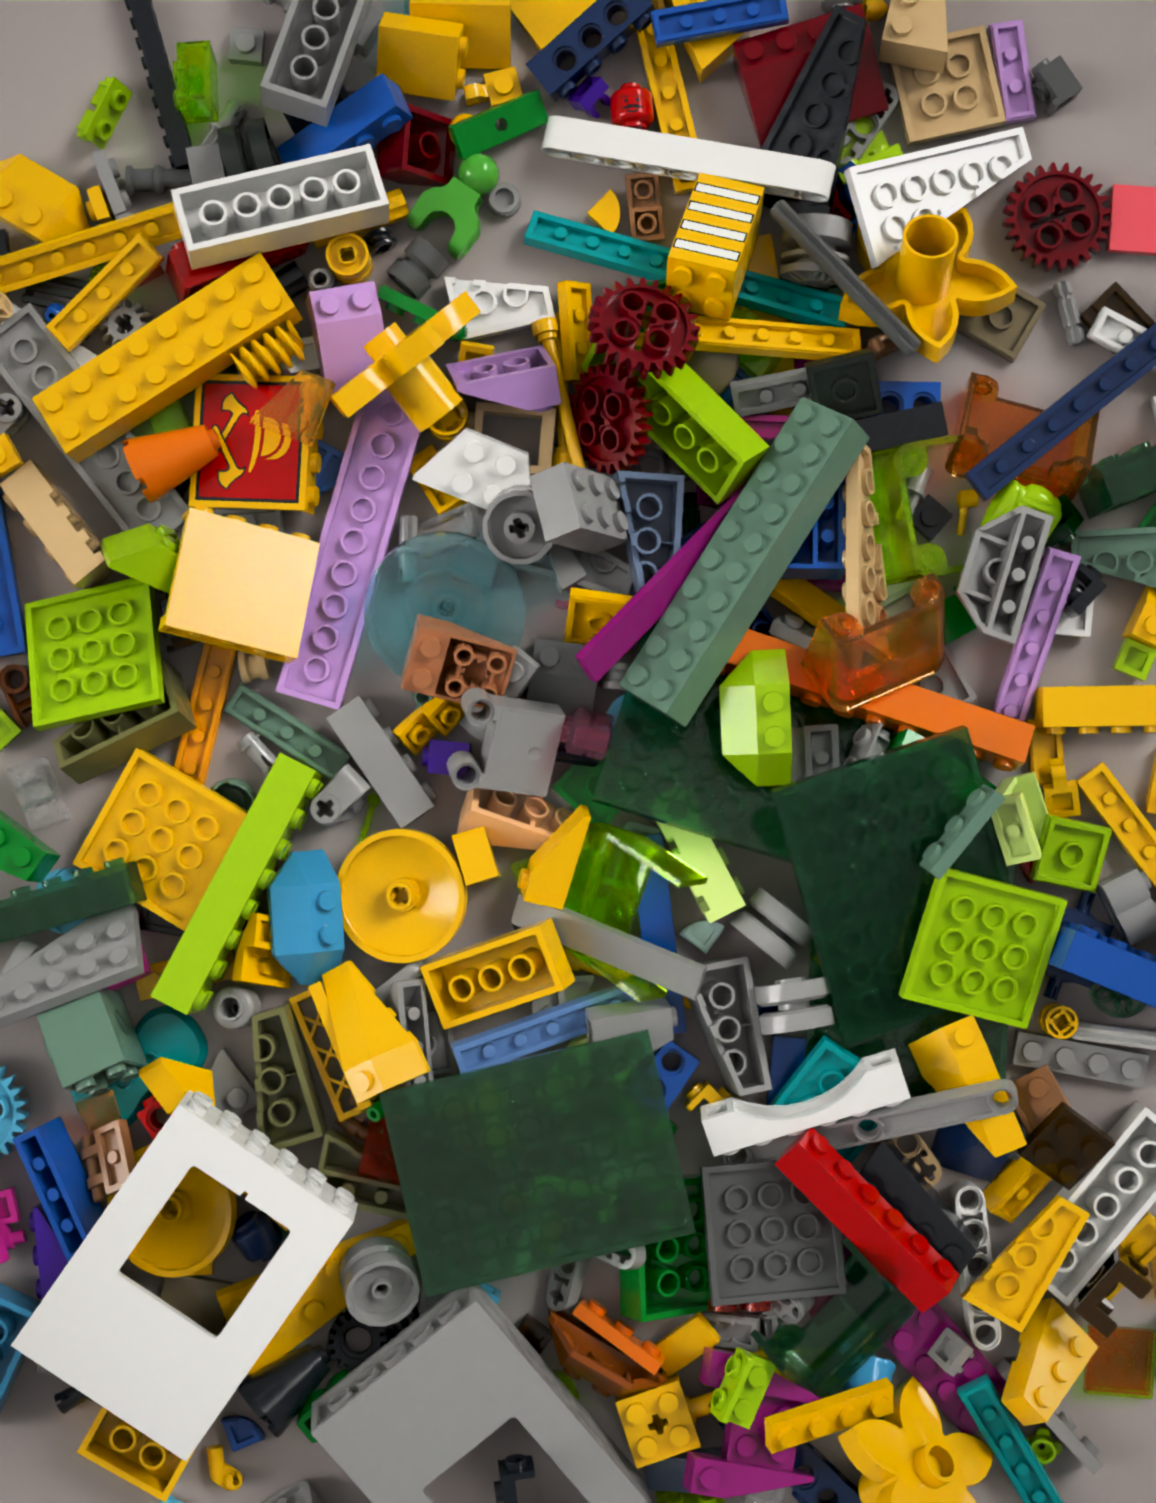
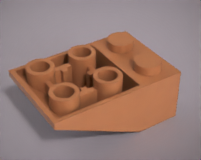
(451, 659)

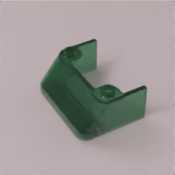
(842, 1332)

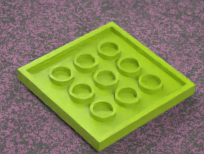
(93, 653)
(982, 948)

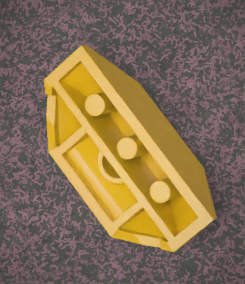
(39, 201)

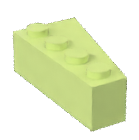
(721, 892)

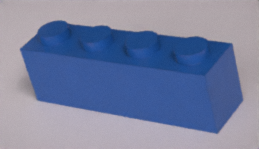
(356, 121)
(59, 1183)

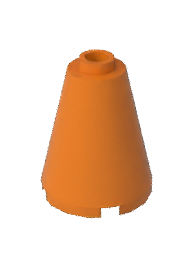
(170, 457)

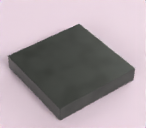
(846, 384)

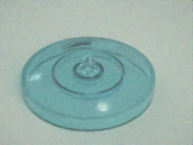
(445, 579)

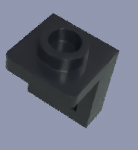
(510, 1470)

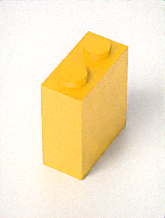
(422, 55)

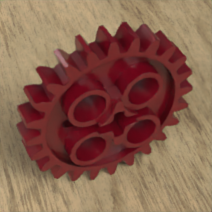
(1068, 244)
(618, 319)
(610, 418)

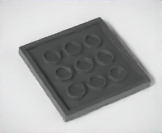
(766, 1237)

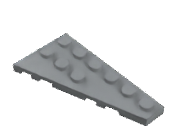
(76, 964)

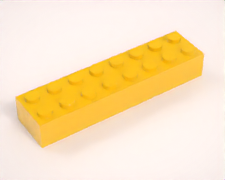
(165, 359)

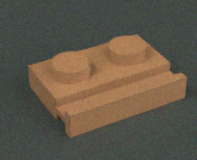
(1037, 1096)

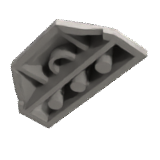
(1003, 571)
(418, 1014)

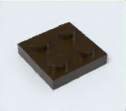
(1065, 1146)

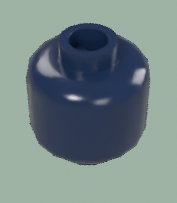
(256, 1236)

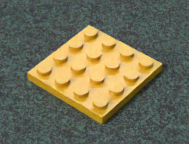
(169, 828)

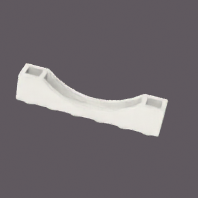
(740, 1124)

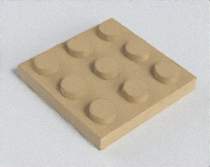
(952, 102)

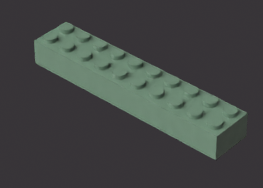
(744, 560)

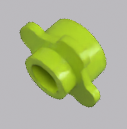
(1051, 1449)

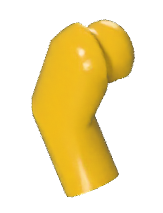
(221, 1471)

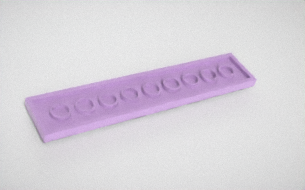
(351, 549)

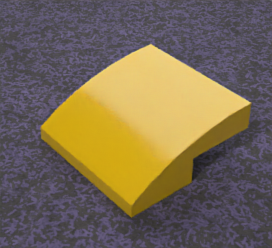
(254, 956)

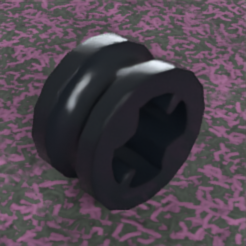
(380, 240)

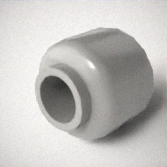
(235, 1006)

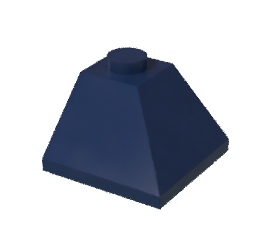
(962, 1152)

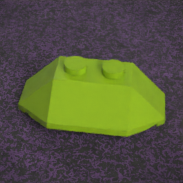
(758, 718)

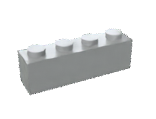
(381, 761)

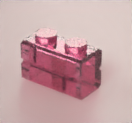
(587, 733)

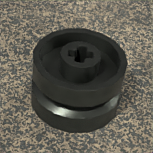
(242, 157)

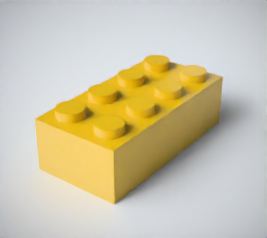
(497, 974)

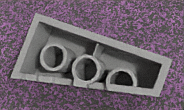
(731, 1024)

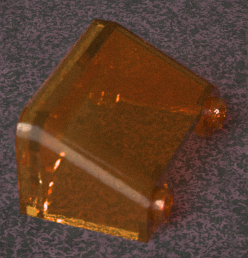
(989, 421)
(865, 664)

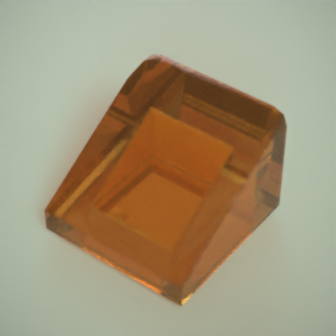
(98, 1109)

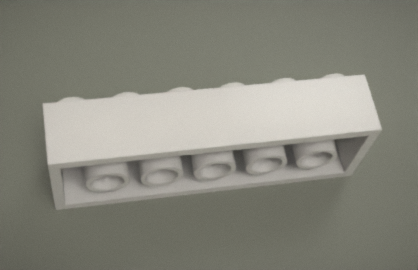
(280, 206)
(1115, 1195)

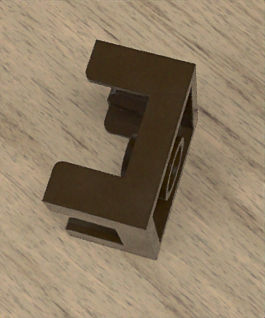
(1118, 1268)

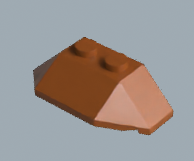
(597, 1360)

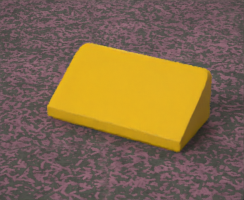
(1014, 1189)

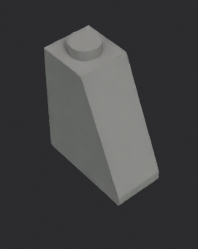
(632, 1016)

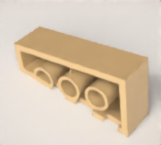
(916, 35)
(57, 525)

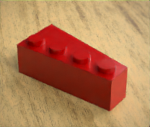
(188, 281)

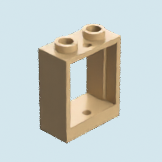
(548, 425)

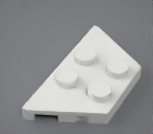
(475, 468)

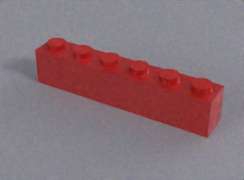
(867, 1219)

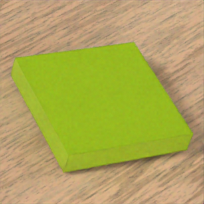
(1071, 853)

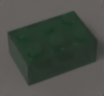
(1119, 480)

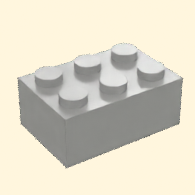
(579, 508)

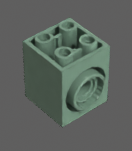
(92, 1042)

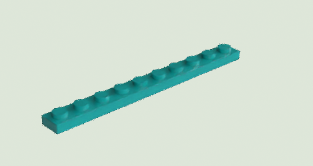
(650, 261)

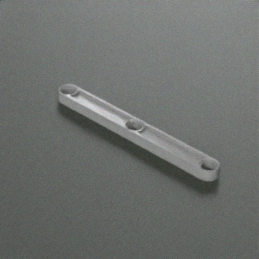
(909, 1117)

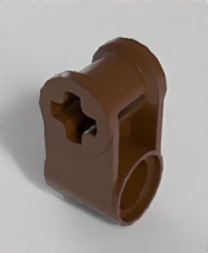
(19, 698)

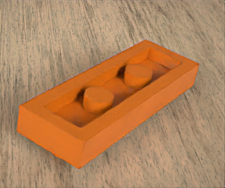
(620, 1335)

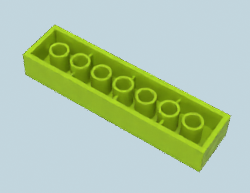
(238, 885)

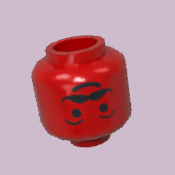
(632, 106)

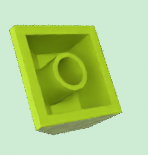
(144, 554)

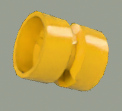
(349, 259)
(451, 423)

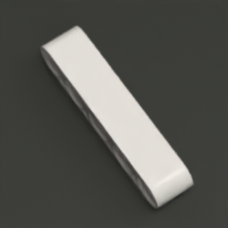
(975, 1214)

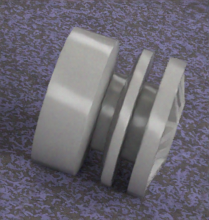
(799, 266)

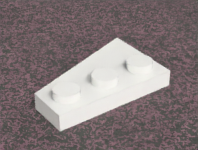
(501, 305)

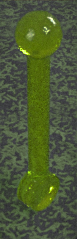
(373, 801)

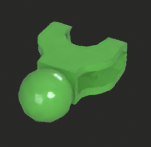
(459, 202)

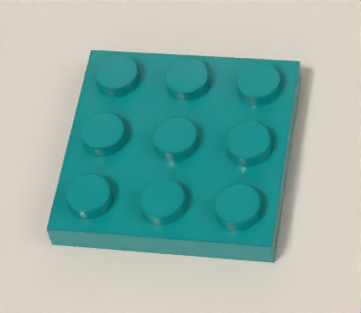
(818, 1073)

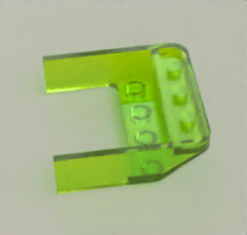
(611, 886)

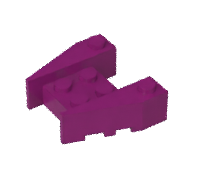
(745, 1461)

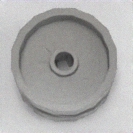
(503, 534)
(773, 927)
(793, 1004)
(379, 1281)

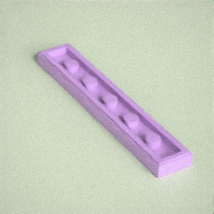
(1036, 633)

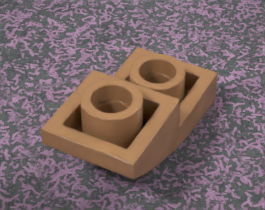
(644, 206)

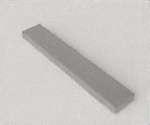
(616, 948)

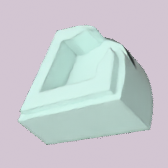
(702, 934)

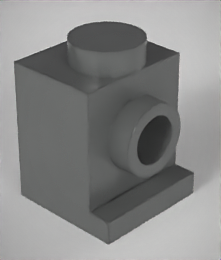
(1054, 84)

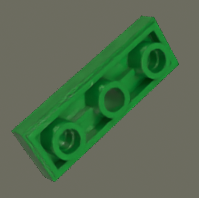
(514, 117)

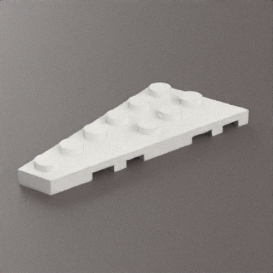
(928, 182)

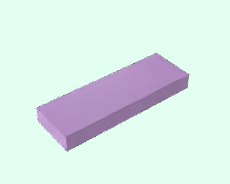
(1012, 70)

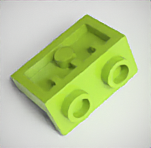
(742, 1388)

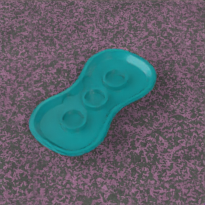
(161, 1034)

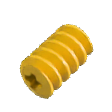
(269, 354)

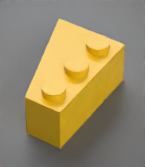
(1047, 1363)

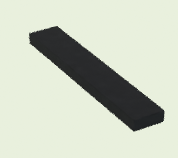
(902, 426)

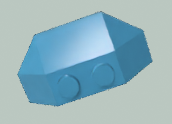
(306, 916)

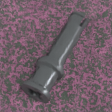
(156, 179)

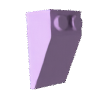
(341, 324)
(513, 378)

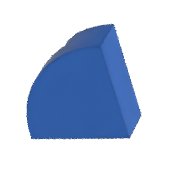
(242, 1431)

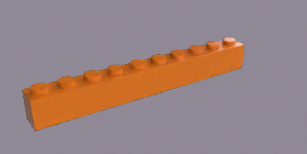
(926, 712)

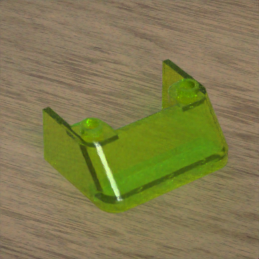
(901, 555)

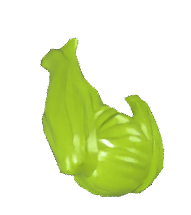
(1032, 496)

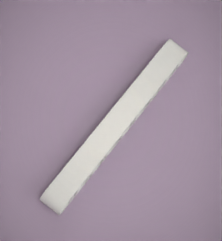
(686, 157)

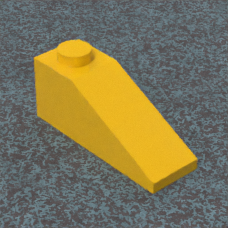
(554, 863)

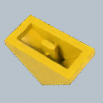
(475, 856)

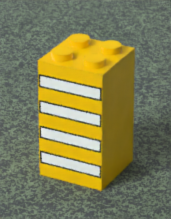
(715, 244)

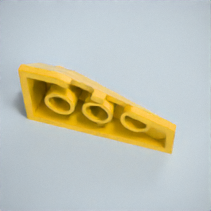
(371, 1042)
(958, 1058)

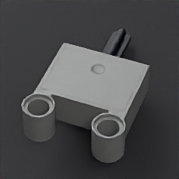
(517, 745)

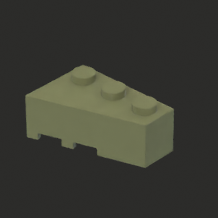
(340, 1165)

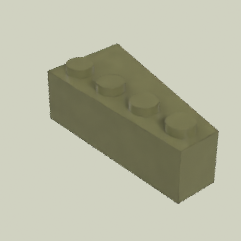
(109, 741)

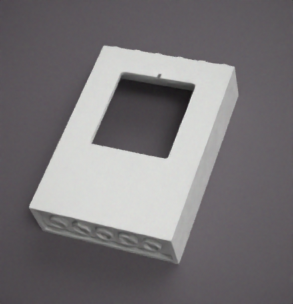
(136, 1348)

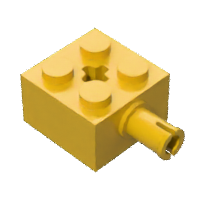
(679, 1430)

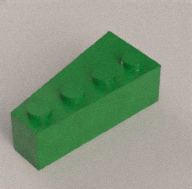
(24, 853)

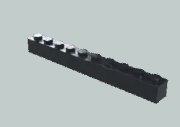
(160, 80)

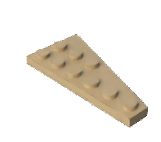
(862, 558)

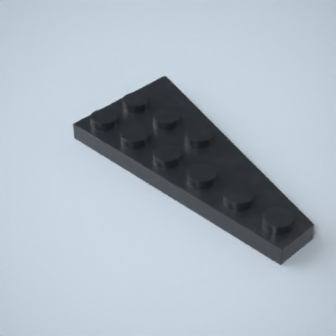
(820, 103)

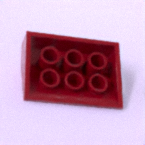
(773, 60)

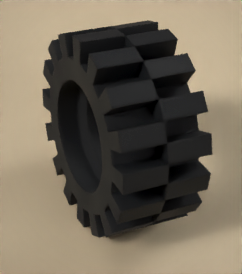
(339, 1347)

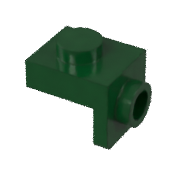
(1069, 522)

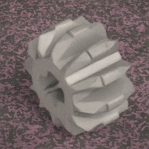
(116, 320)

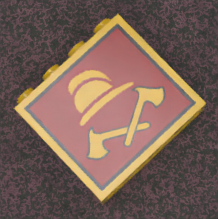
(253, 464)

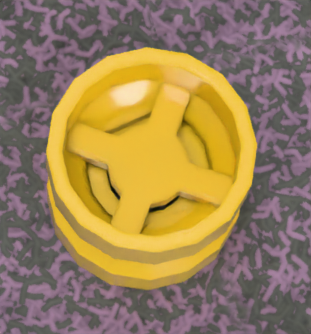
(1051, 1018)

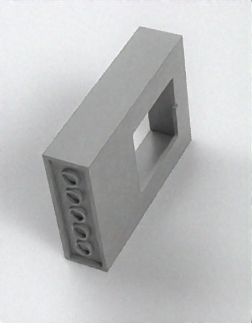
(447, 1390)

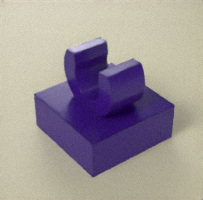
(587, 94)

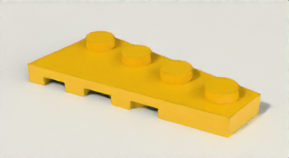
(1026, 1267)

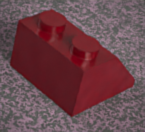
(419, 151)

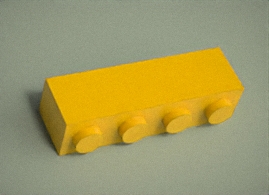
(1094, 708)

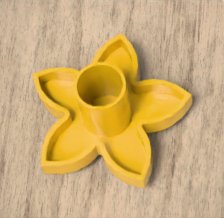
(932, 282)
(407, 370)
(910, 1456)

